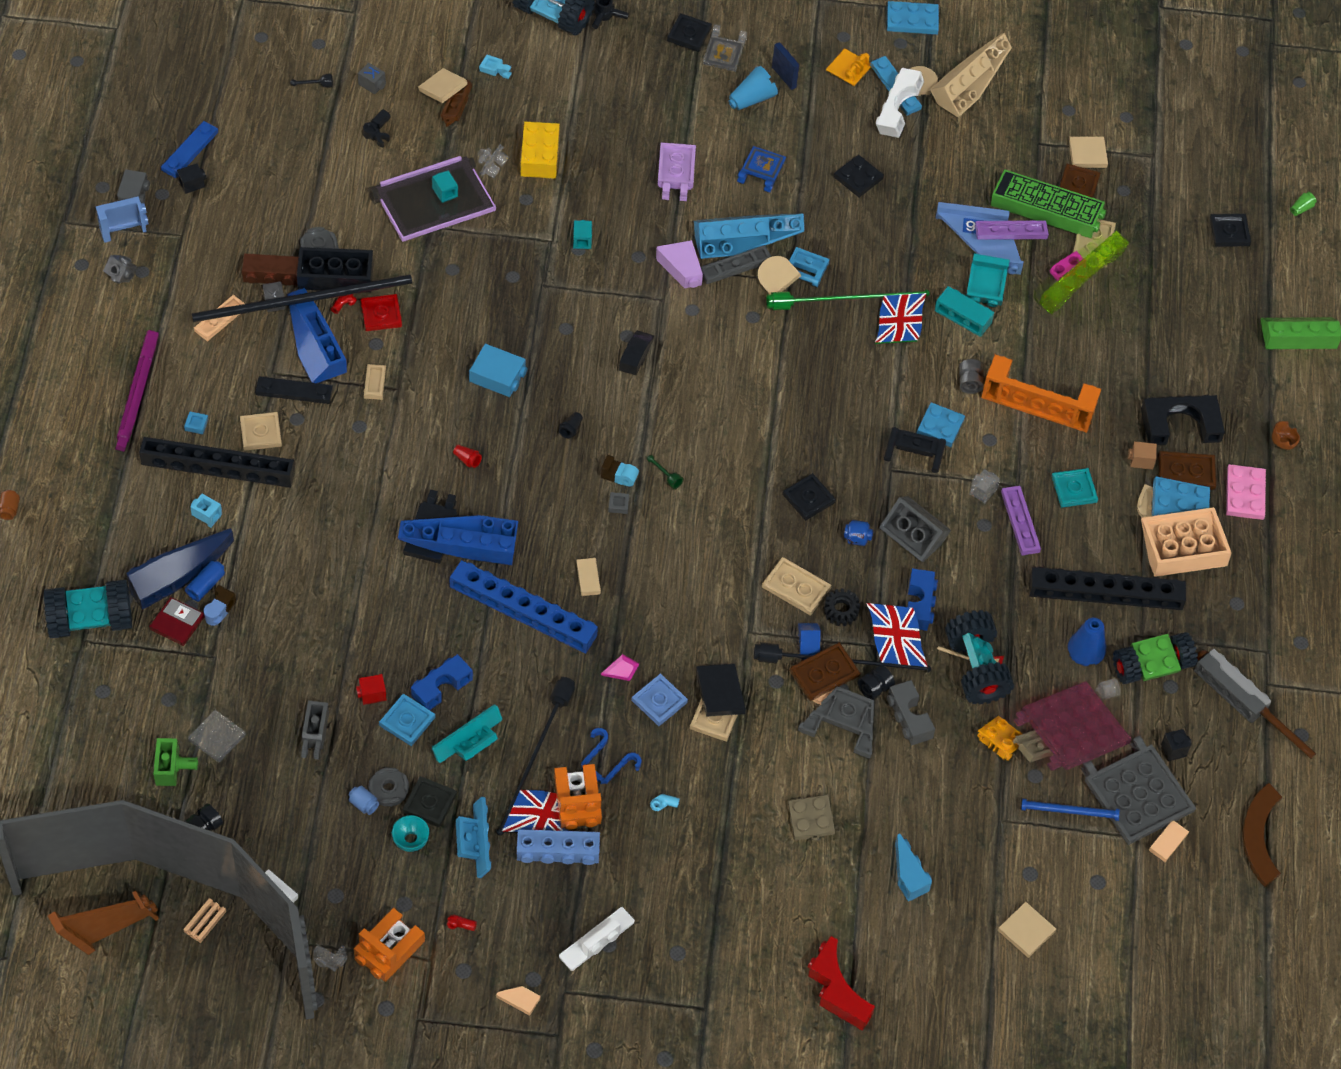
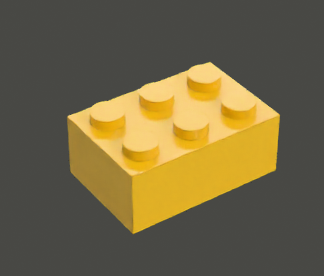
(540, 149)

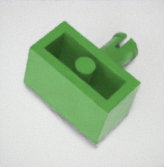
(169, 762)

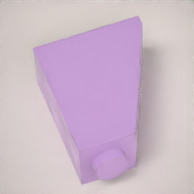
(681, 263)

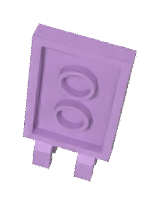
(676, 168)

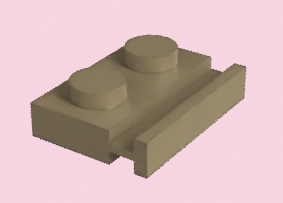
(1032, 746)

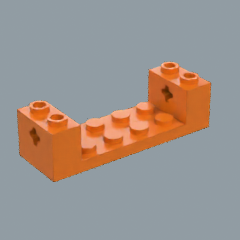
(1038, 401)

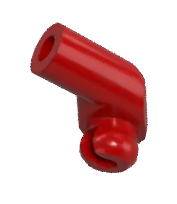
(455, 921)

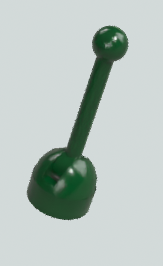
(674, 479)

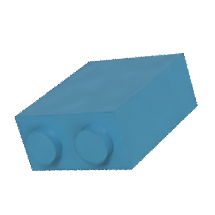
(497, 370)

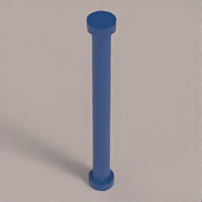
(1070, 809)

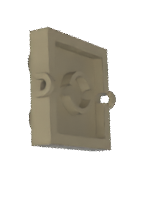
(811, 817)

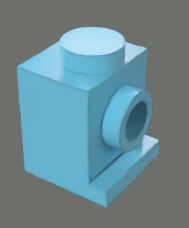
(206, 510)

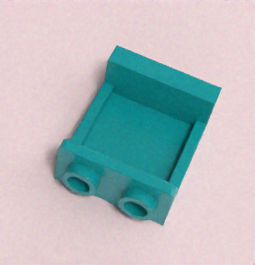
(987, 279)

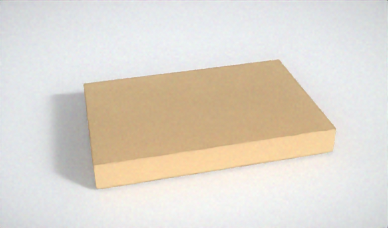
(1086, 245)
(796, 586)

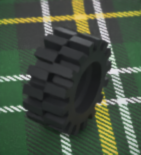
(841, 597)

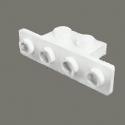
(596, 939)

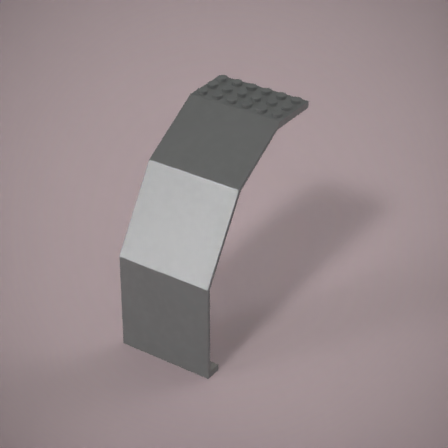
(130, 832)

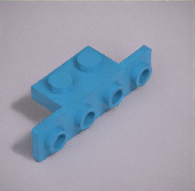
(473, 837)

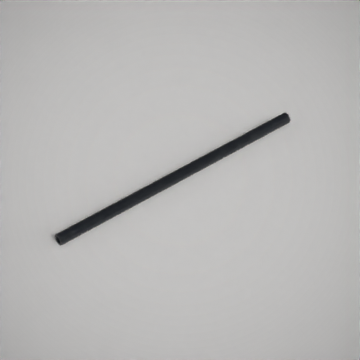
(301, 298)

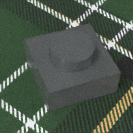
(618, 503)

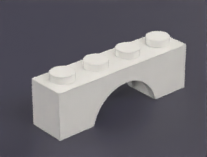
(907, 84)

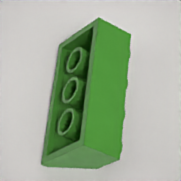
(1301, 333)

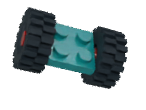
(87, 608)
(972, 635)

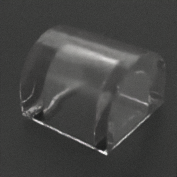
(1108, 689)

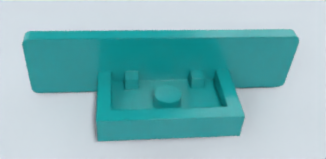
(470, 737)

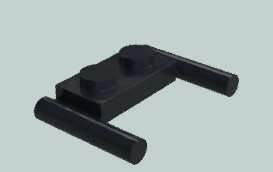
(916, 444)

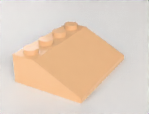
(1185, 542)

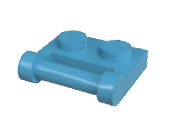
(811, 263)

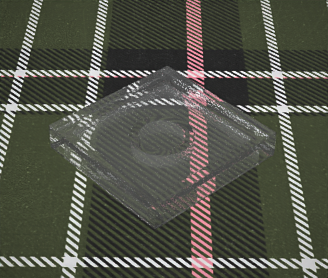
(217, 736)

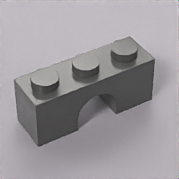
(915, 727)

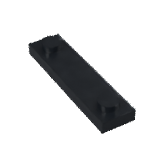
(294, 390)

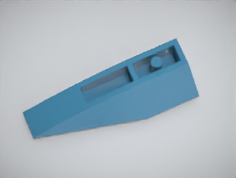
(740, 234)

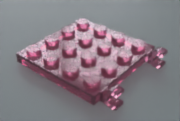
(1074, 726)

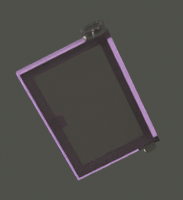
(416, 207)

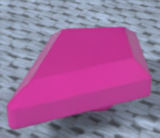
(621, 668)

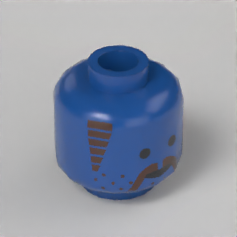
(858, 533)

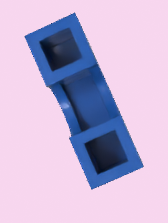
(922, 585)
(452, 672)

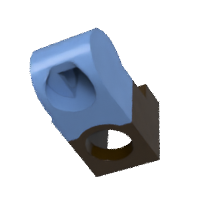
(220, 606)

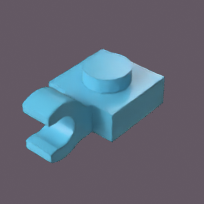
(493, 65)

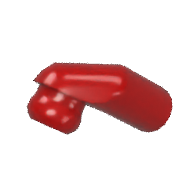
(341, 301)

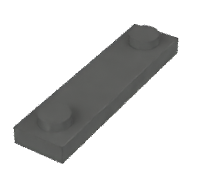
(735, 264)

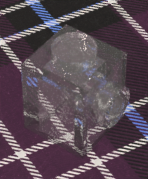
(984, 485)

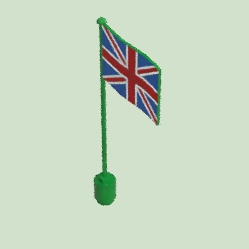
(898, 318)

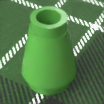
(1304, 203)

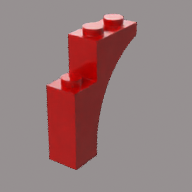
(836, 993)

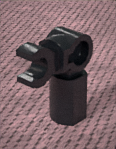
(371, 129)

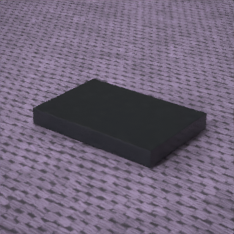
(720, 690)

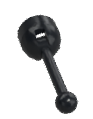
(326, 81)

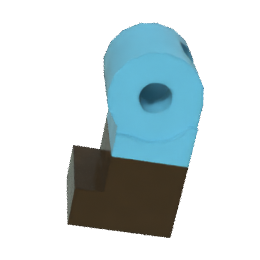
(618, 472)

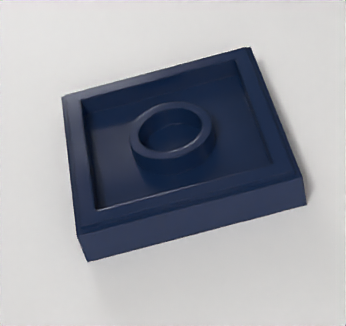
(785, 65)

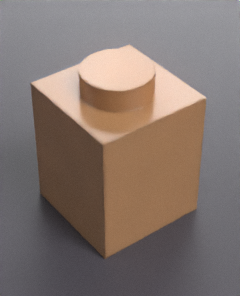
(1142, 455)

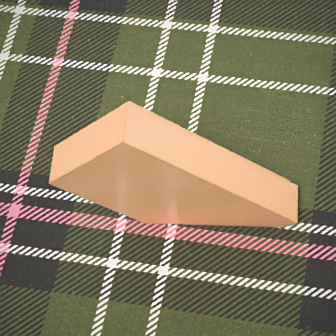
(520, 998)

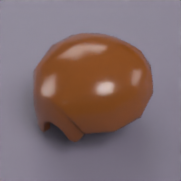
(1284, 436)

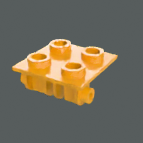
(850, 66)
(1001, 734)

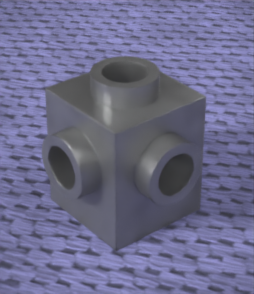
(120, 268)

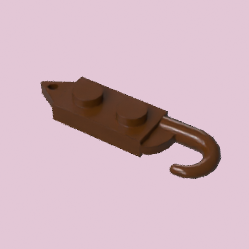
(455, 105)

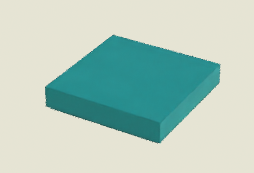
(1074, 487)

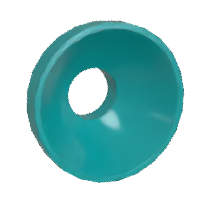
(410, 825)

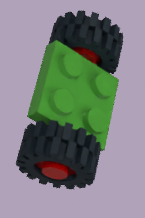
(1155, 657)

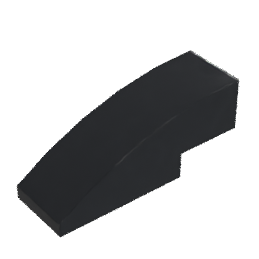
(635, 352)

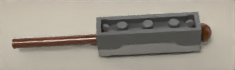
(1241, 693)

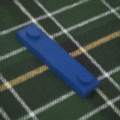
(189, 148)

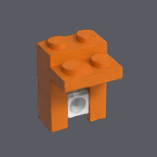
(578, 809)
(381, 956)

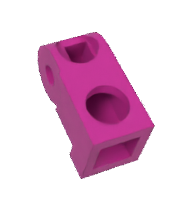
(1065, 265)

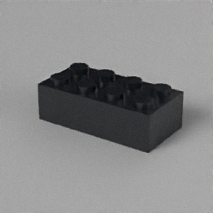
(333, 267)

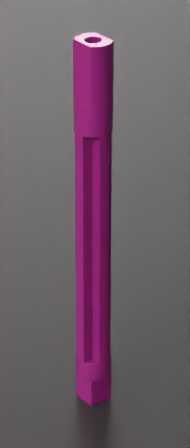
(136, 389)

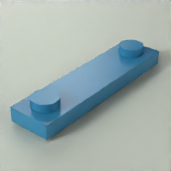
(887, 75)

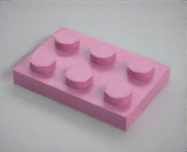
(1245, 492)

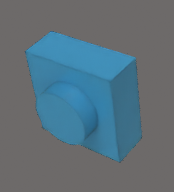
(196, 423)

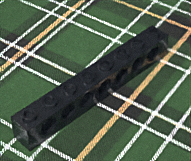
(217, 462)
(1098, 593)

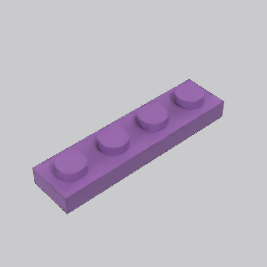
(1011, 230)
(1020, 520)

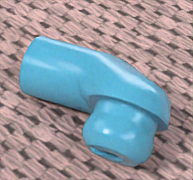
(664, 800)

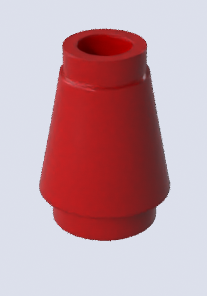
(468, 456)

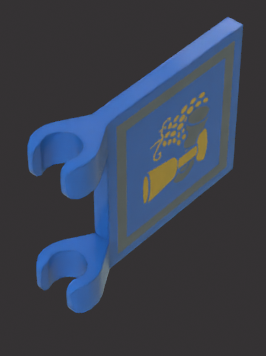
(762, 165)

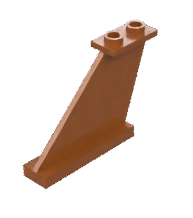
(93, 925)

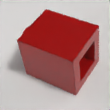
(371, 689)

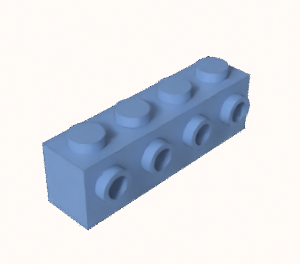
(558, 846)

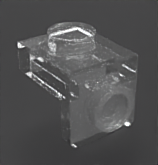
(327, 959)

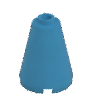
(753, 89)

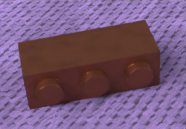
(270, 269)

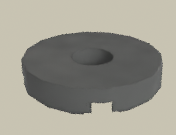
(389, 797)

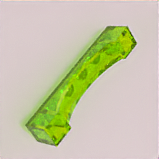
(1067, 285)

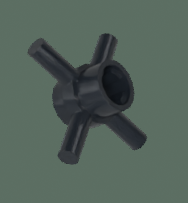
(604, 10)

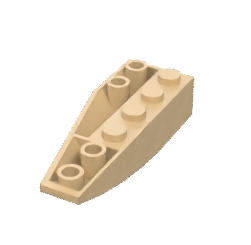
(970, 78)

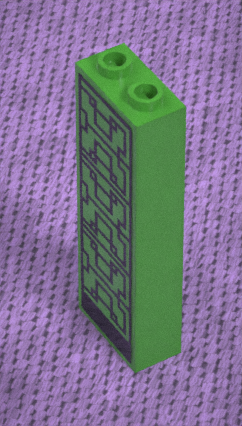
(1048, 203)

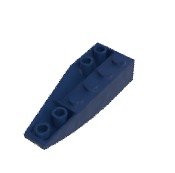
(175, 568)

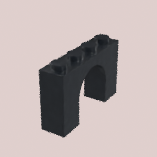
(1202, 408)

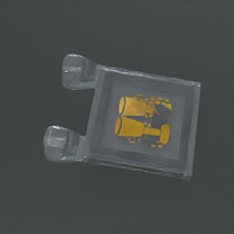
(724, 52)

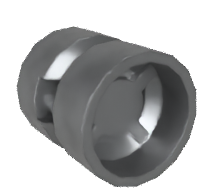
(971, 376)

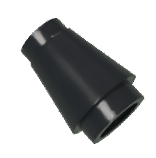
(569, 427)

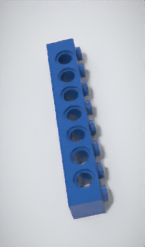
(528, 614)

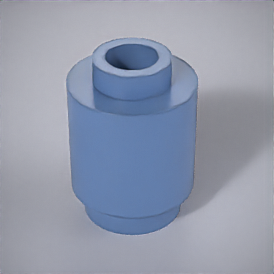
(363, 800)

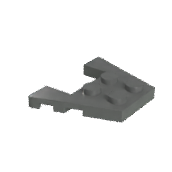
(848, 712)

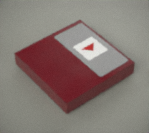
(177, 621)

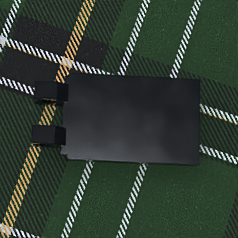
(431, 510)

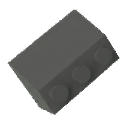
(914, 528)

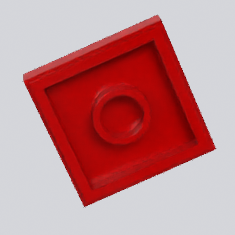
(381, 312)

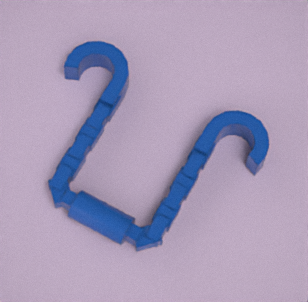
(630, 756)

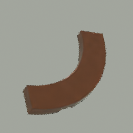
(1254, 834)

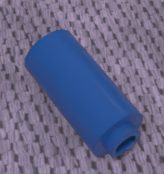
(205, 580)

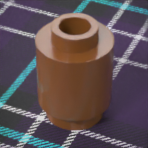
(9, 504)

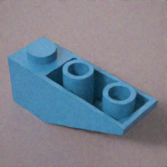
(910, 875)

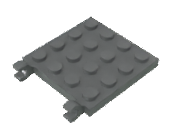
(1141, 790)

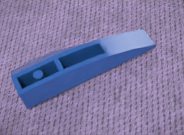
(315, 342)
(464, 537)

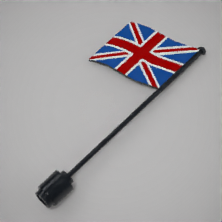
(894, 634)
(534, 807)

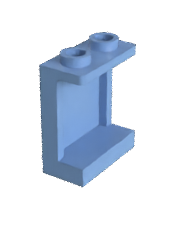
(120, 216)

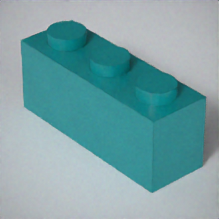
(964, 311)

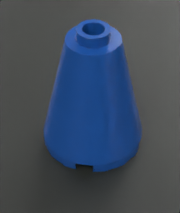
(1088, 643)

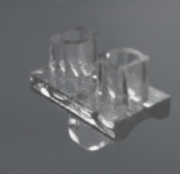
(498, 156)

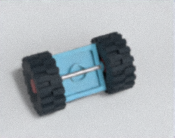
(569, 14)

